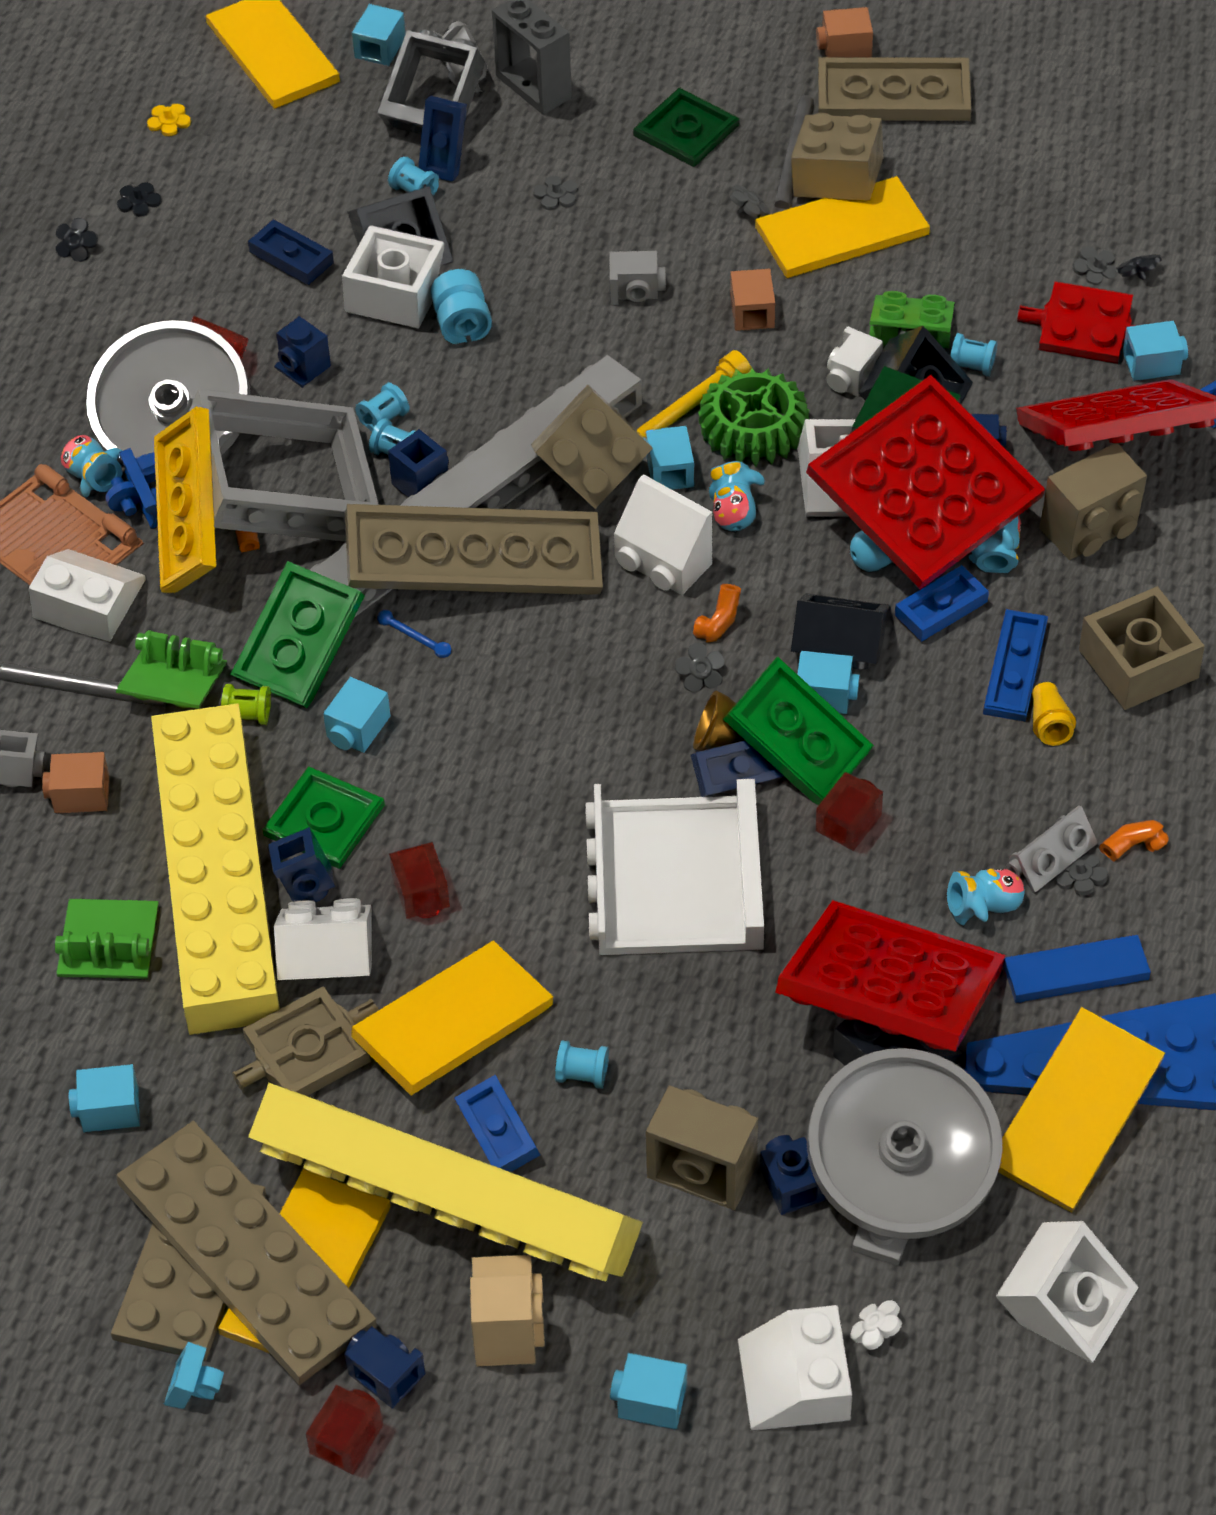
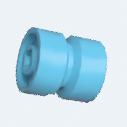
(460, 306)

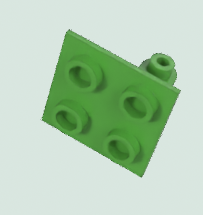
(896, 311)
(170, 673)
(107, 938)

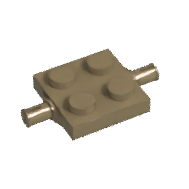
(305, 1044)

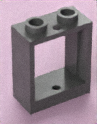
(515, 29)
(431, 45)

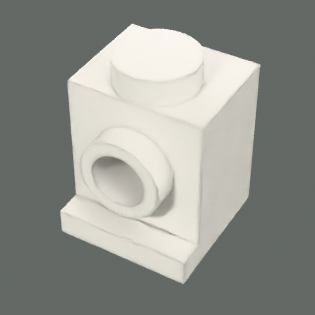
(853, 361)

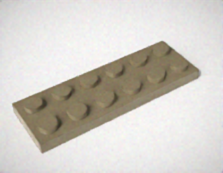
(473, 549)
(246, 1252)

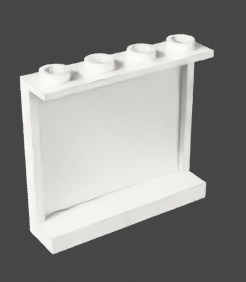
(675, 874)

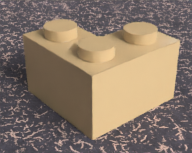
(506, 1310)

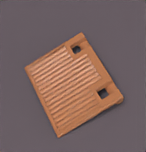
(64, 521)

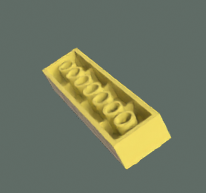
(214, 869)
(439, 1178)

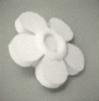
(876, 1324)

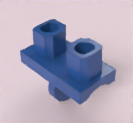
(125, 495)

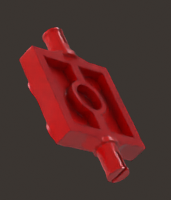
(1082, 321)

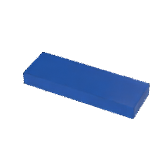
(1015, 665)
(1076, 968)

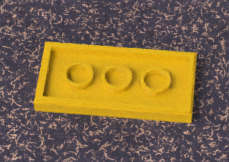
(273, 50)
(841, 228)
(184, 501)
(451, 1017)
(1077, 1109)
(334, 1222)

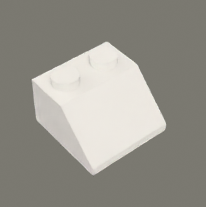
(392, 276)
(664, 536)
(83, 593)
(1068, 1288)
(796, 1370)

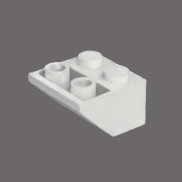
(815, 439)
(323, 940)

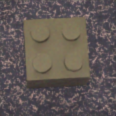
(837, 157)
(591, 446)
(1093, 502)
(1141, 648)
(702, 1147)

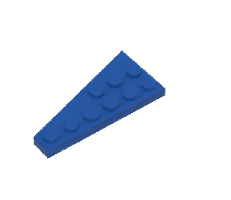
(1178, 1028)

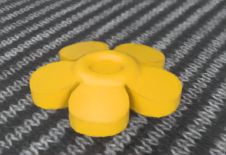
(168, 119)

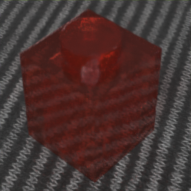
(849, 811)
(419, 881)
(345, 1428)

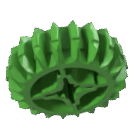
(752, 405)

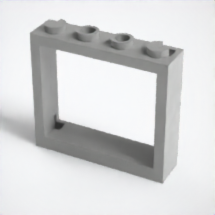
(289, 419)

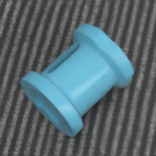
(407, 167)
(974, 354)
(370, 412)
(383, 435)
(581, 1064)

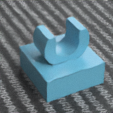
(192, 1378)

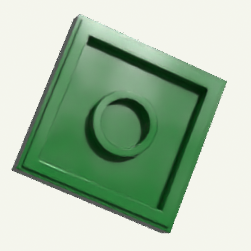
(331, 808)

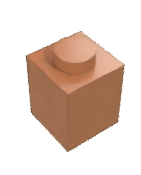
(846, 33)
(752, 299)
(77, 782)

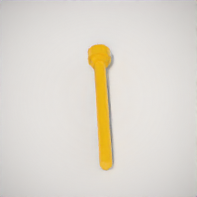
(690, 400)

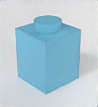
(378, 34)
(1154, 350)
(671, 457)
(830, 677)
(356, 715)
(106, 1098)
(650, 1390)

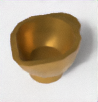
(712, 729)

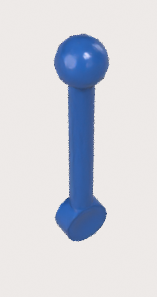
(441, 649)

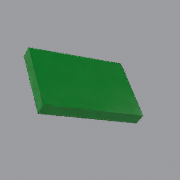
(298, 634)
(797, 731)

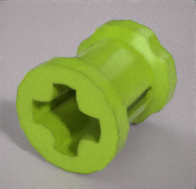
(252, 703)

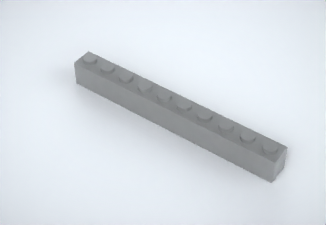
(506, 462)

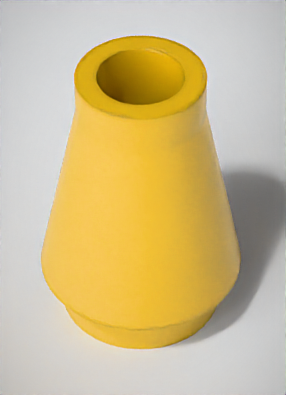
(1051, 716)

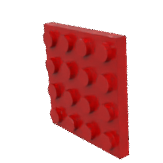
(1120, 414)
(925, 481)
(891, 975)

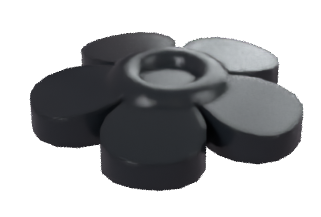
(138, 199)
(75, 239)
(1139, 265)

